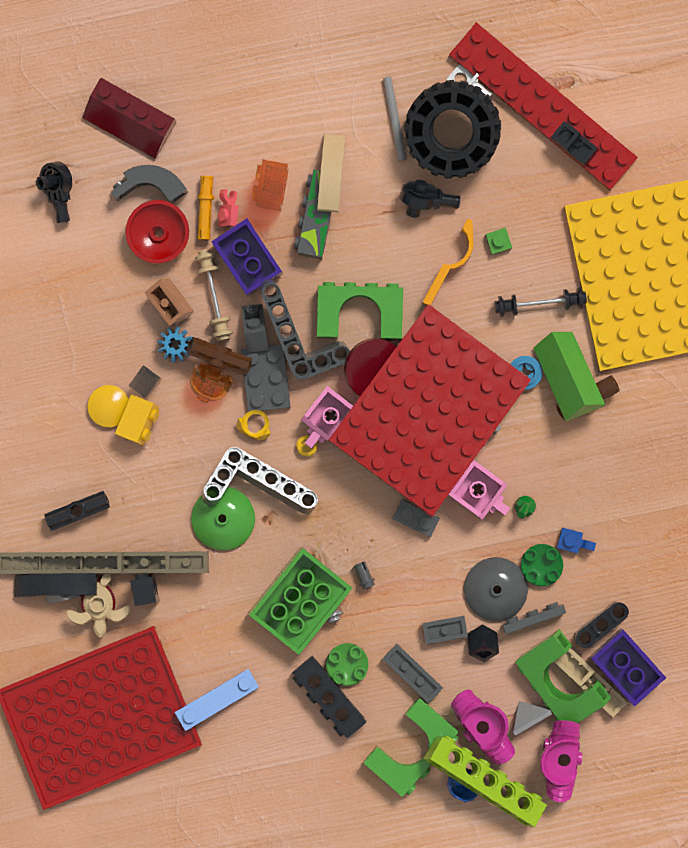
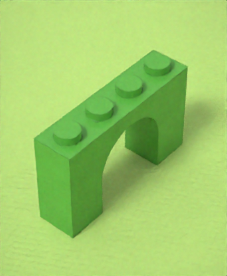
(388, 300)
(565, 706)
(403, 776)

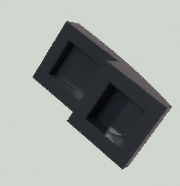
(574, 144)

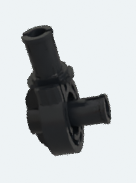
(56, 187)
(424, 197)

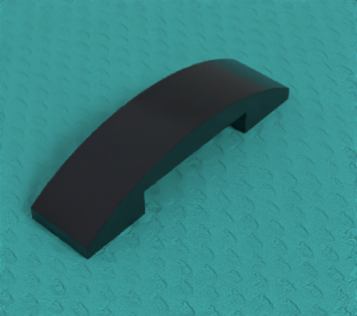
(55, 584)

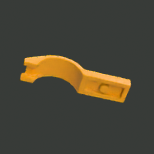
(468, 232)

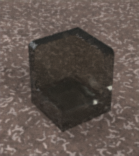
(145, 382)

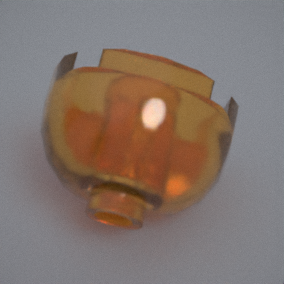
(208, 383)

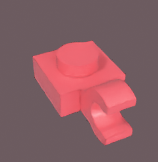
(228, 211)

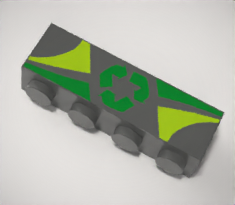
(313, 223)

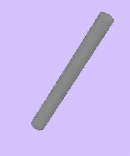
(394, 118)

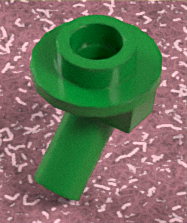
(525, 506)

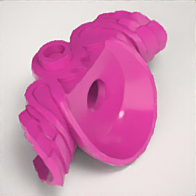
(494, 742)
(561, 779)

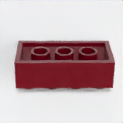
(128, 118)

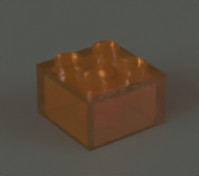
(271, 185)

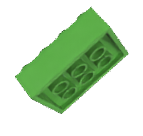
(299, 600)

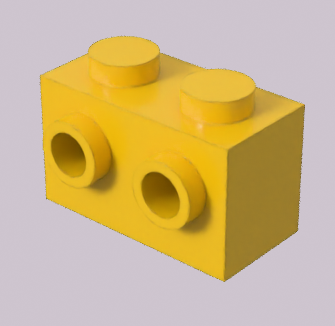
(137, 420)

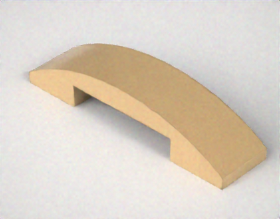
(331, 173)

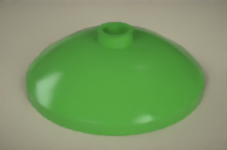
(234, 530)

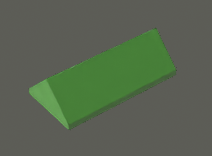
(568, 375)

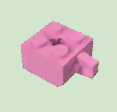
(315, 417)
(491, 491)

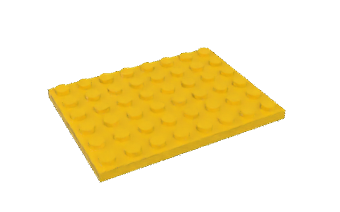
(634, 272)

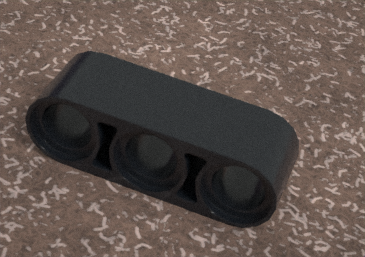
(611, 620)

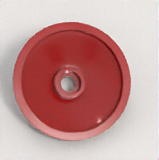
(148, 219)

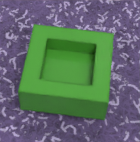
(498, 241)

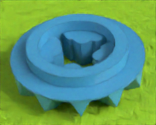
(532, 365)

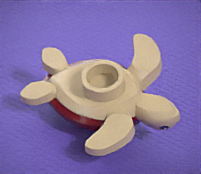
(99, 608)

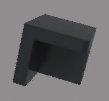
(483, 643)

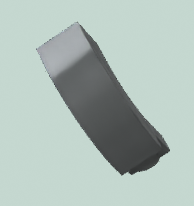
(151, 176)

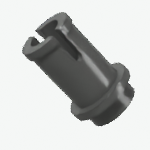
(364, 575)

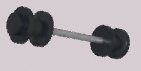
(576, 298)

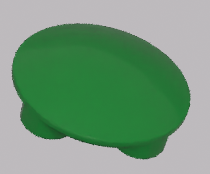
(542, 565)

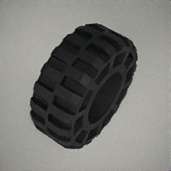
(445, 160)

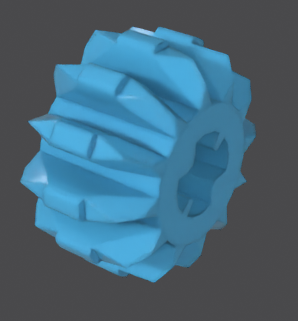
(171, 351)

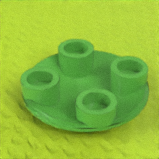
(347, 664)

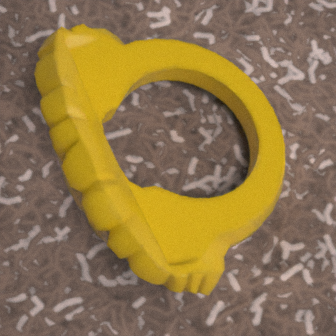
(242, 426)

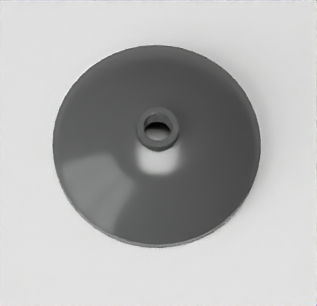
(480, 584)

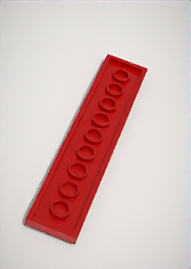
(539, 101)

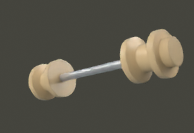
(206, 260)

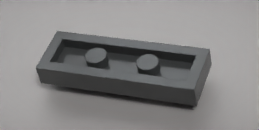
(533, 617)
(412, 673)

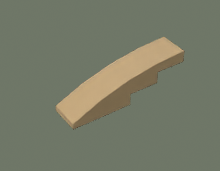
(585, 676)

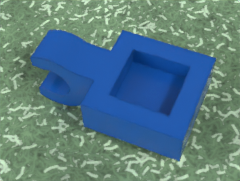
(572, 540)

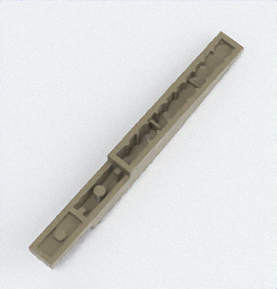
(104, 562)

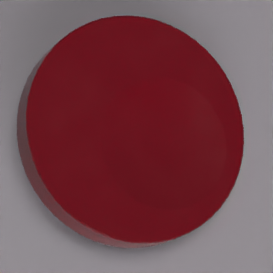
(365, 362)

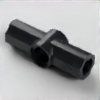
(64, 515)

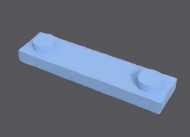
(216, 699)

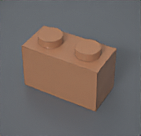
(169, 302)

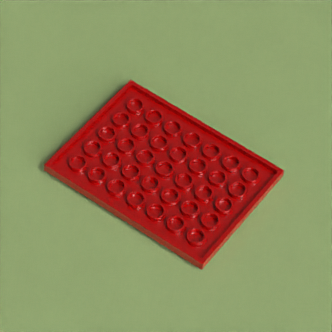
(429, 410)
(97, 717)

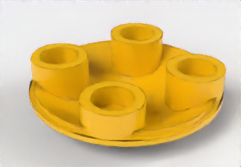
(107, 405)

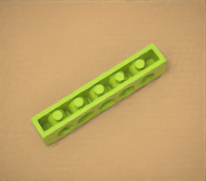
(438, 757)

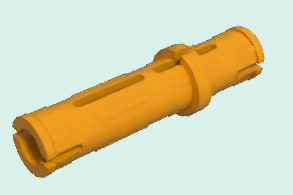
(205, 207)

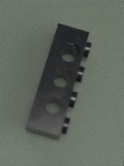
(344, 727)

